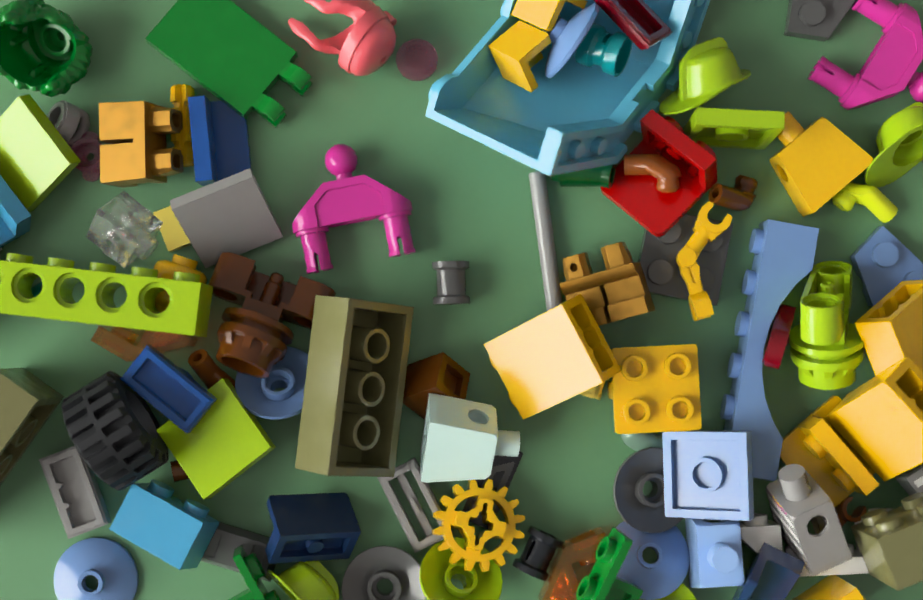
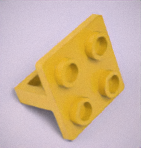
(656, 389)
(828, 456)

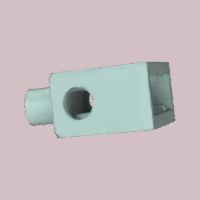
(462, 440)

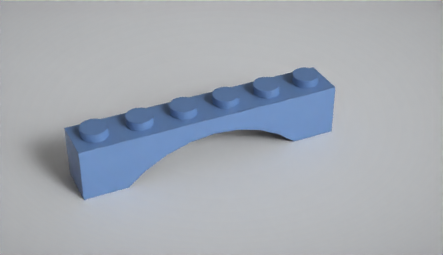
(780, 260)

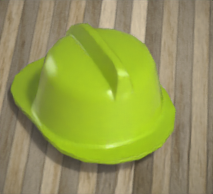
(703, 74)
(898, 146)
(307, 582)

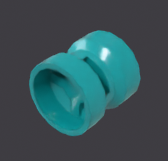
(604, 50)

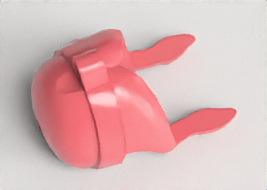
(361, 46)

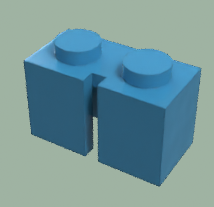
(164, 524)

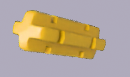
(182, 141)

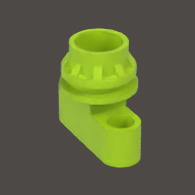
(825, 342)

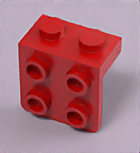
(639, 193)

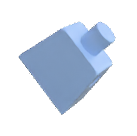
(714, 553)

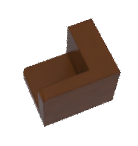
(433, 375)

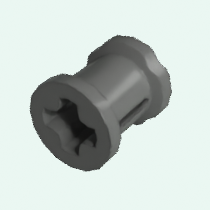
(451, 282)

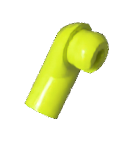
(867, 196)

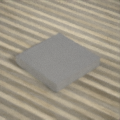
(226, 217)

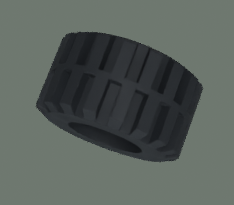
(114, 431)

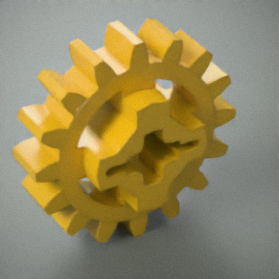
(496, 529)

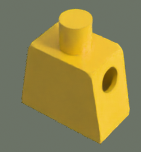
(816, 162)

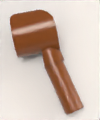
(842, 513)

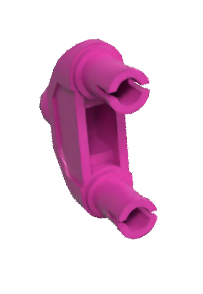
(889, 65)
(350, 202)

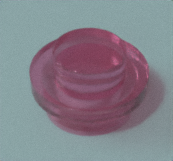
(417, 59)

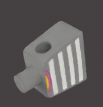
(795, 502)

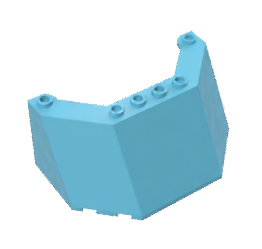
(579, 113)

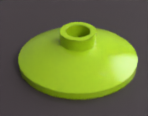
(437, 573)

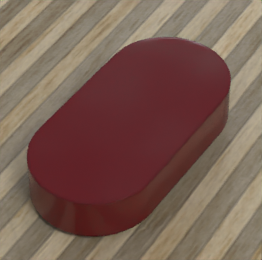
(779, 336)

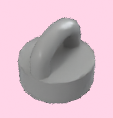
(66, 119)

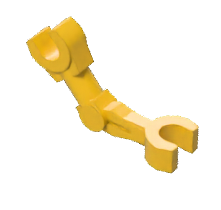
(704, 231)

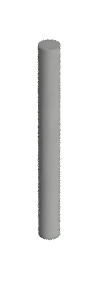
(545, 239)

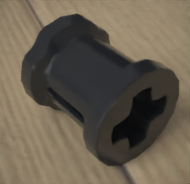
(538, 553)

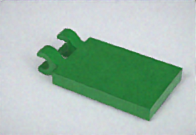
(229, 55)

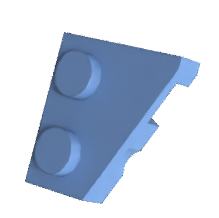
(883, 264)

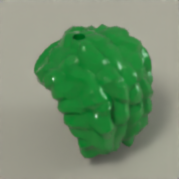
(41, 47)

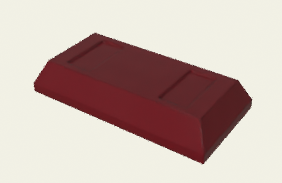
(636, 21)

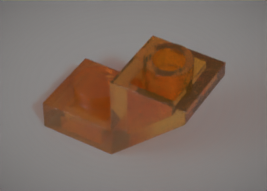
(124, 345)
(562, 580)

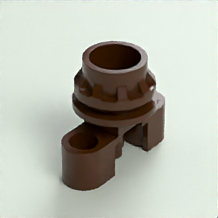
(254, 335)

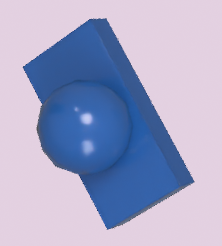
(168, 388)

